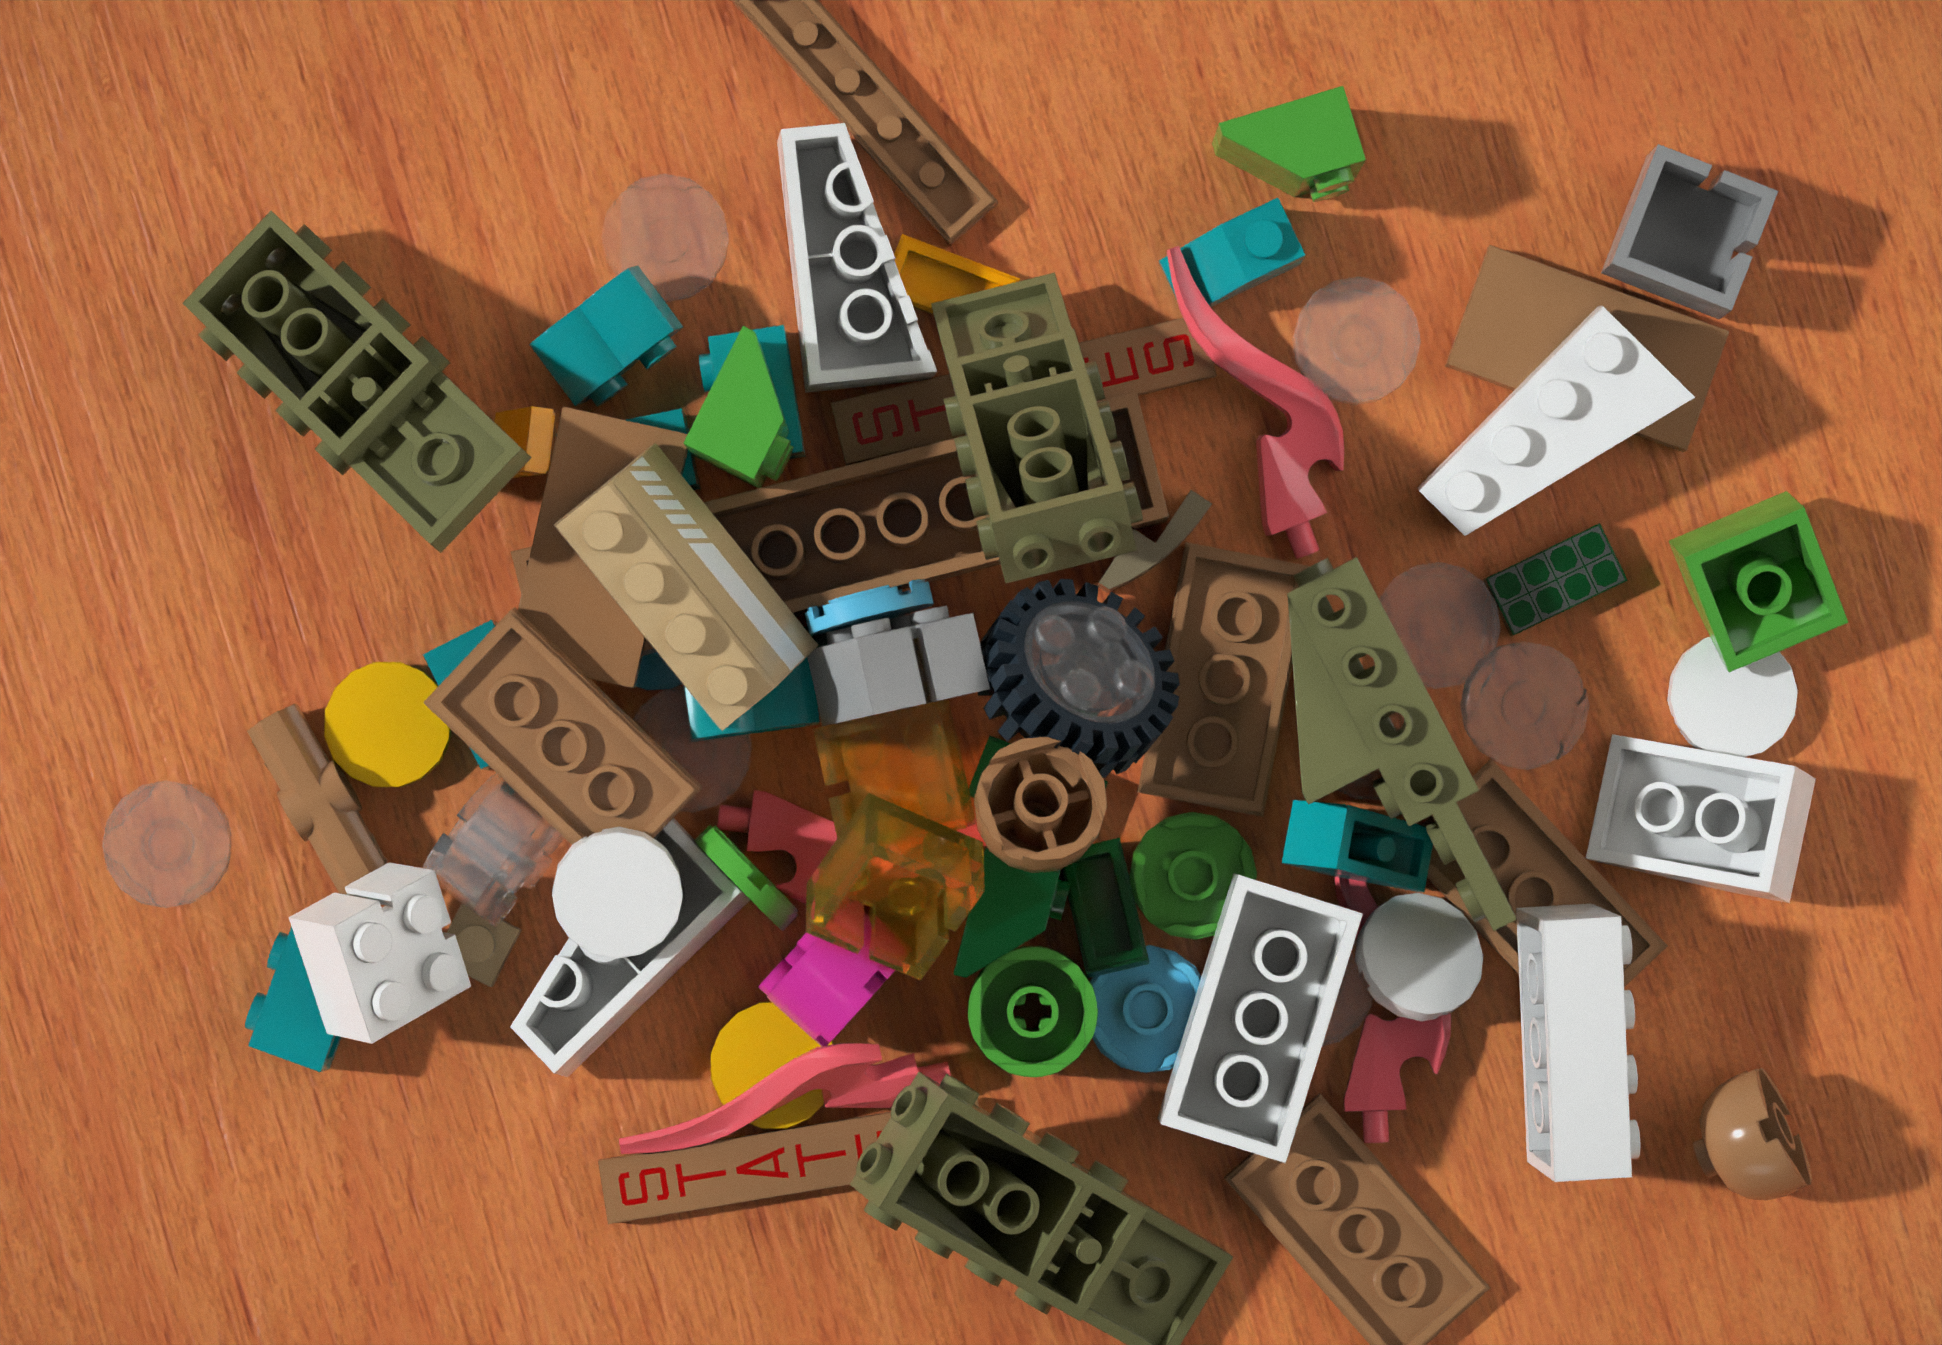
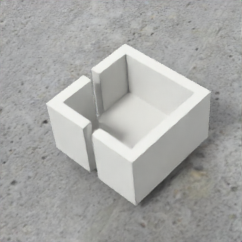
(379, 963)

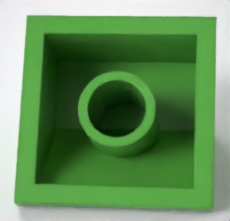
(1297, 145)
(742, 418)
(1759, 580)

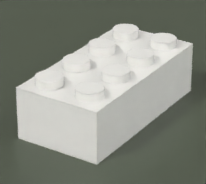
(1259, 1018)
(1576, 1042)

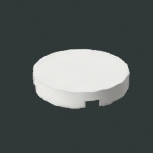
(1732, 710)
(617, 892)
(1419, 956)

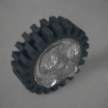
(1079, 674)

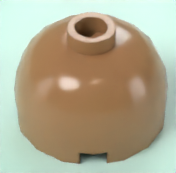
(1039, 805)
(1750, 1139)

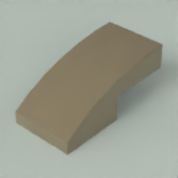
(1132, 565)

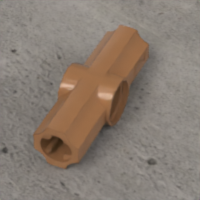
(317, 796)

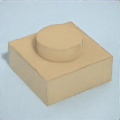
(482, 945)

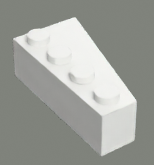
(846, 285)
(1564, 414)
(592, 995)

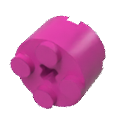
(824, 984)

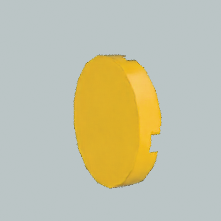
(383, 728)
(754, 1047)

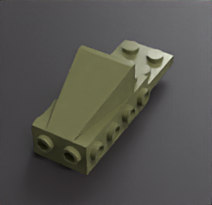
(354, 379)
(1034, 431)
(1349, 730)
(1034, 1216)

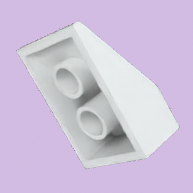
(1701, 817)

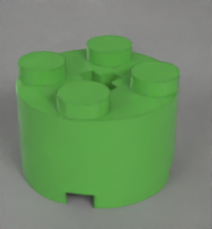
(1058, 1037)

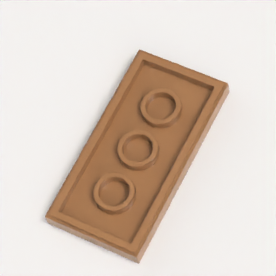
(1528, 309)
(558, 587)
(1233, 677)
(559, 736)
(1533, 868)
(1358, 1232)

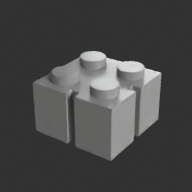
(1682, 236)
(896, 664)

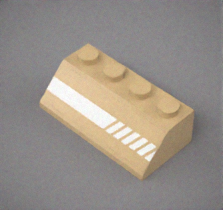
(687, 586)

